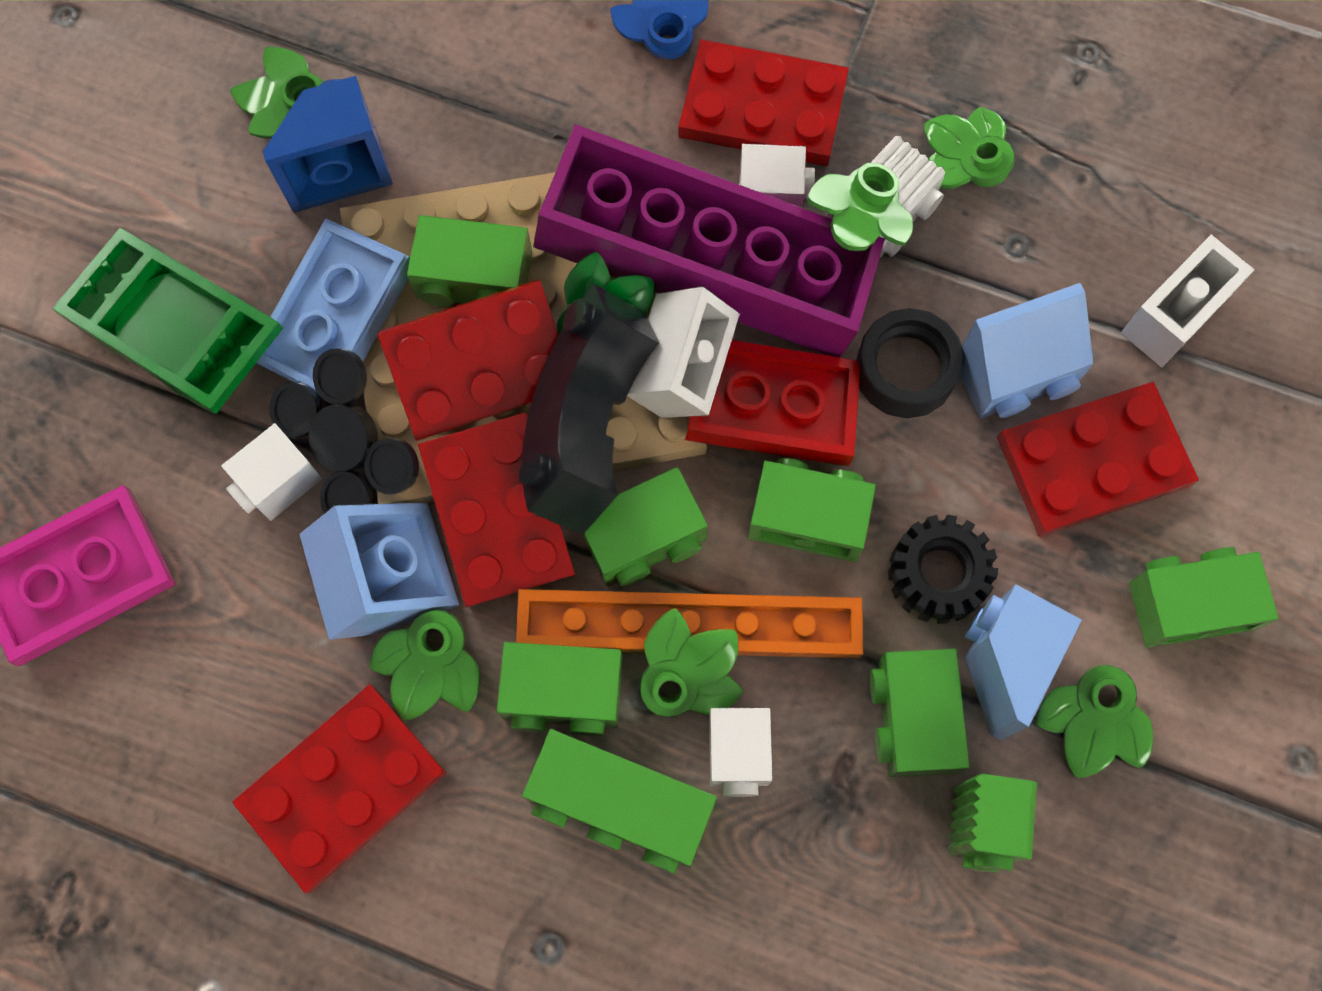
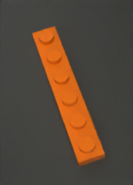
(763, 622)

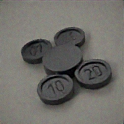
(343, 433)

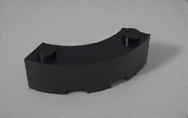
(565, 439)

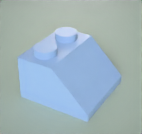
(1028, 353)
(376, 567)
(1016, 656)

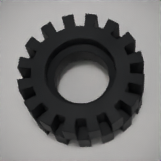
(966, 546)

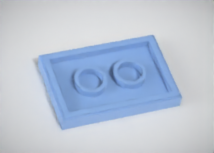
(334, 300)

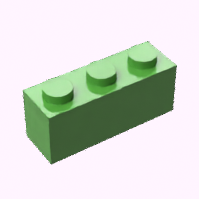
(618, 801)

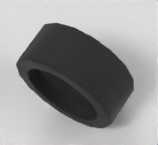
(916, 325)

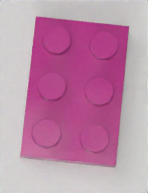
(77, 575)

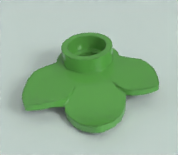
(273, 95)
(963, 145)
(863, 207)
(694, 662)
(424, 673)
(1098, 731)

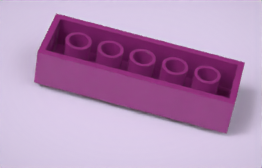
(710, 233)

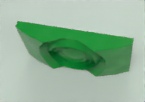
(168, 320)

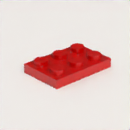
(762, 100)
(470, 358)
(783, 404)
(1097, 458)
(485, 513)
(338, 788)

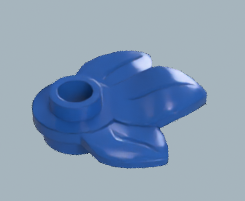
(652, 19)

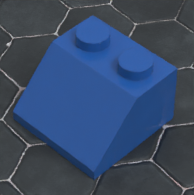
(327, 147)

